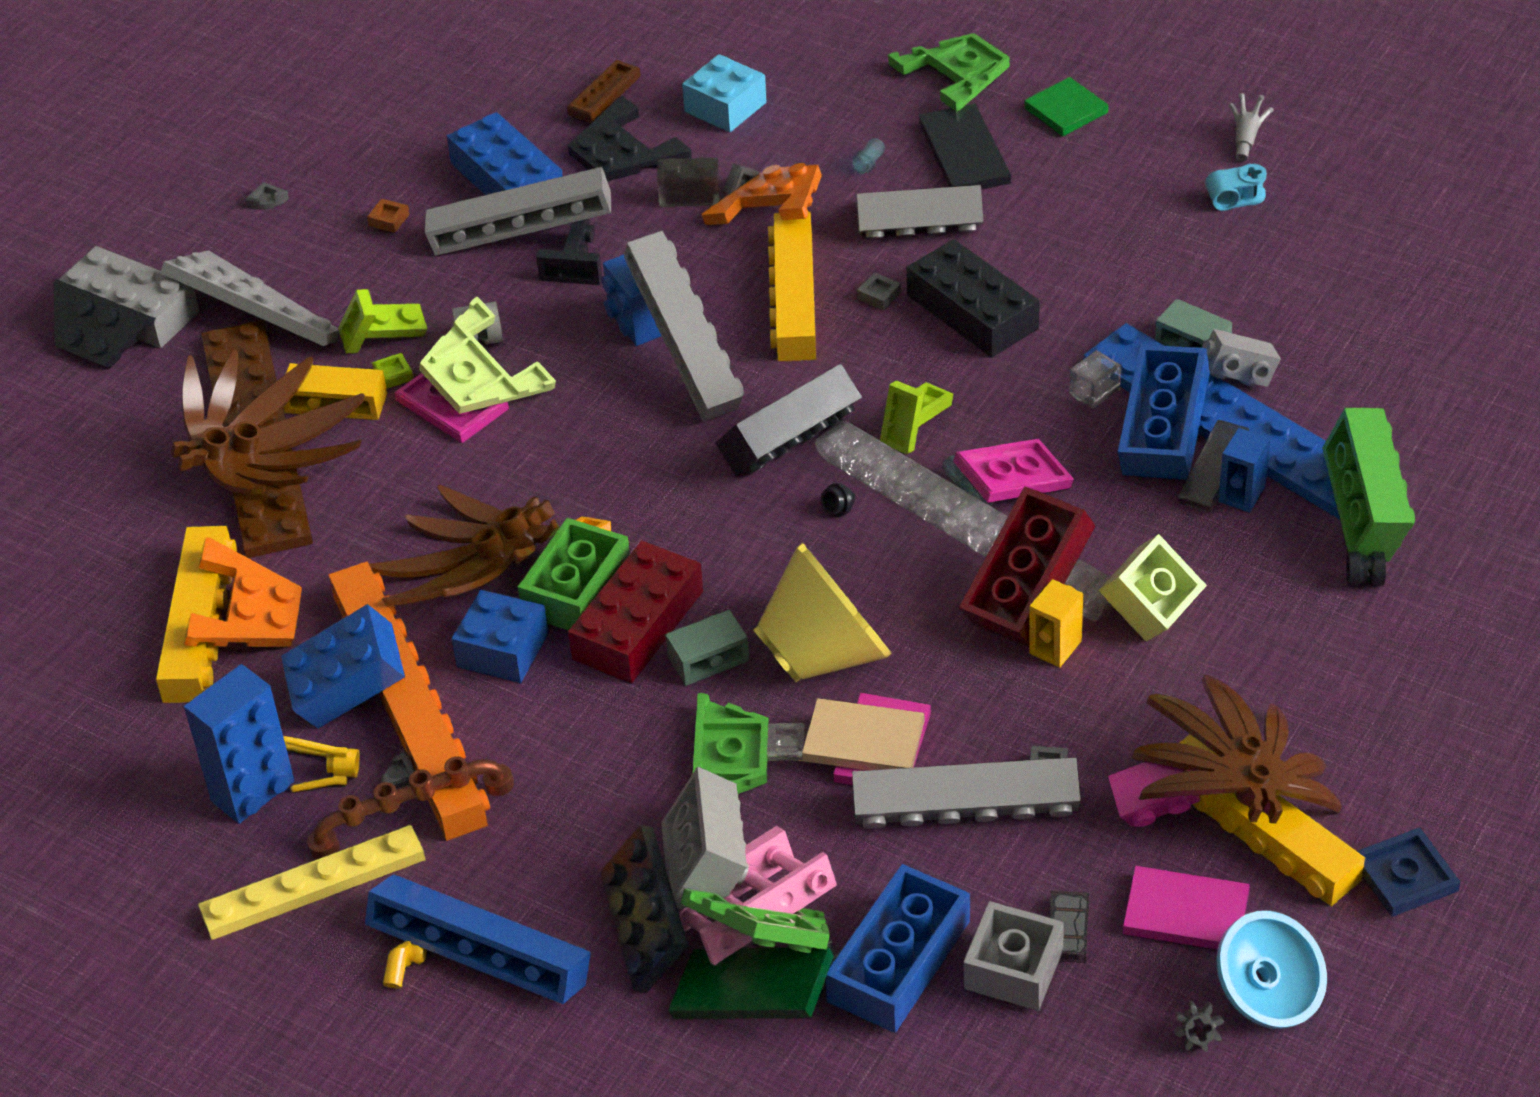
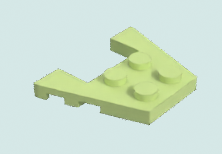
(469, 374)

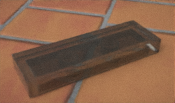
(1203, 482)

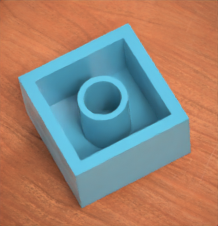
(724, 93)

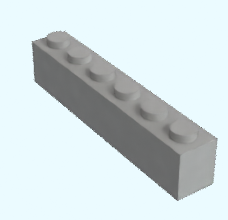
(518, 211)
(683, 325)
(966, 792)

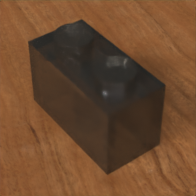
(688, 182)

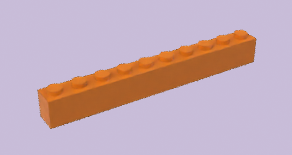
(415, 708)

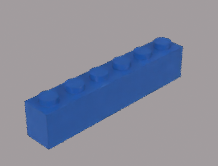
(478, 938)

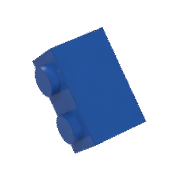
(1244, 470)

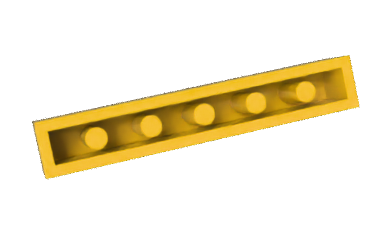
(793, 289)
(187, 669)
(1294, 844)

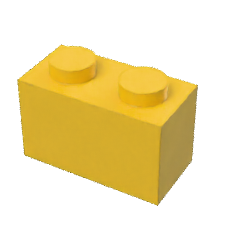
(1056, 623)

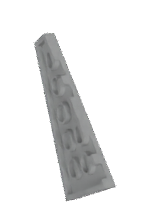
(230, 284)

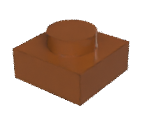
(388, 215)

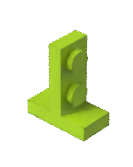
(378, 321)
(909, 409)

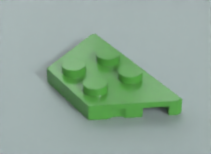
(731, 743)

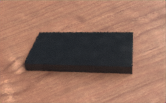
(964, 148)

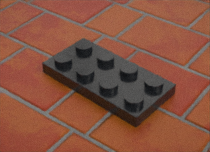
(643, 909)

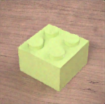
(1152, 588)

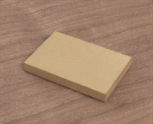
(862, 736)

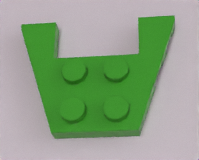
(963, 59)
(765, 926)

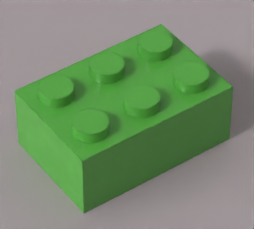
(573, 570)

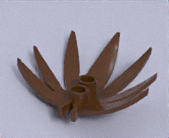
(241, 449)
(495, 542)
(1245, 762)

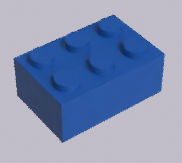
(342, 666)

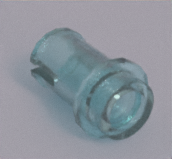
(865, 160)

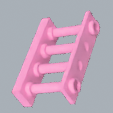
(789, 894)

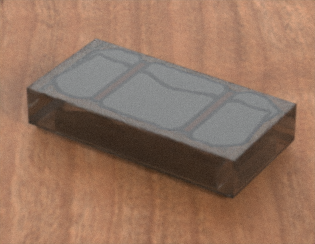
(1074, 911)

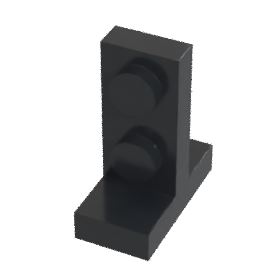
(574, 262)

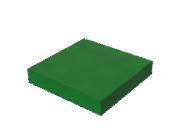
(1066, 106)

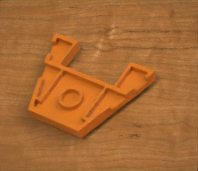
(772, 187)
(260, 606)

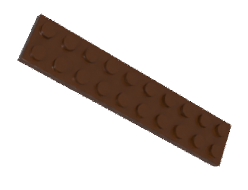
(278, 516)

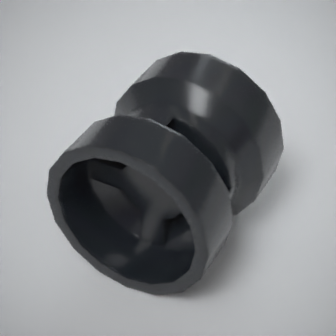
(1365, 568)

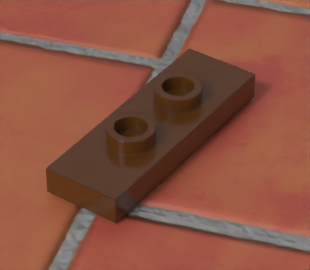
(603, 91)

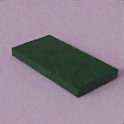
(752, 984)

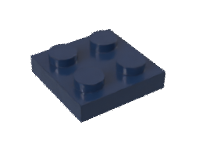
(1407, 872)

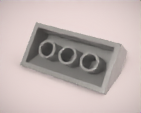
(919, 209)
(704, 837)

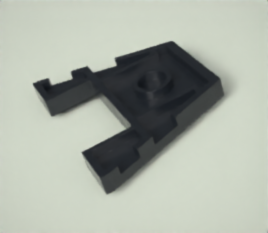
(615, 149)

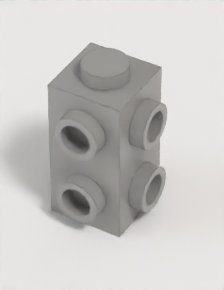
(1241, 358)

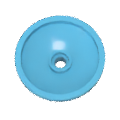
(1287, 961)

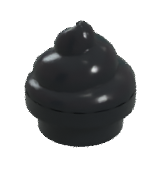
(837, 499)

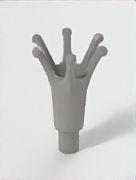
(1247, 126)

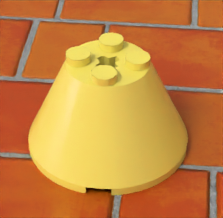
(814, 624)

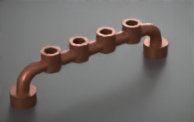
(422, 786)

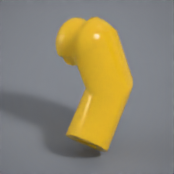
(398, 960)

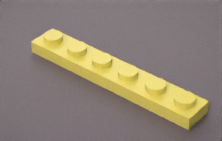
(311, 882)

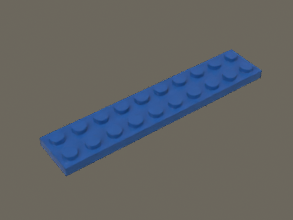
(1294, 452)

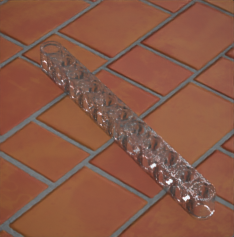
(937, 501)

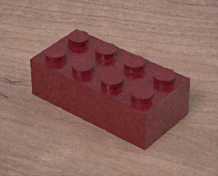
(1032, 548)
(636, 611)

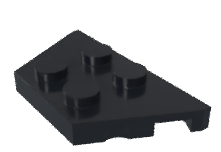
(94, 325)

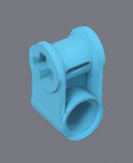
(1235, 188)

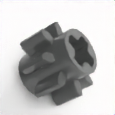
(1187, 1020)

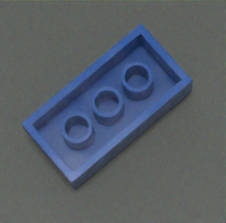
(498, 156)
(1164, 412)
(239, 743)
(898, 948)

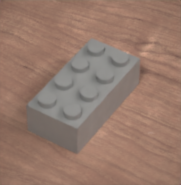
(139, 289)

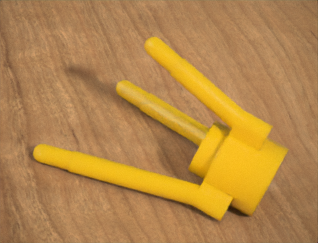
(340, 761)

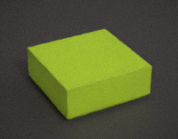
(395, 370)

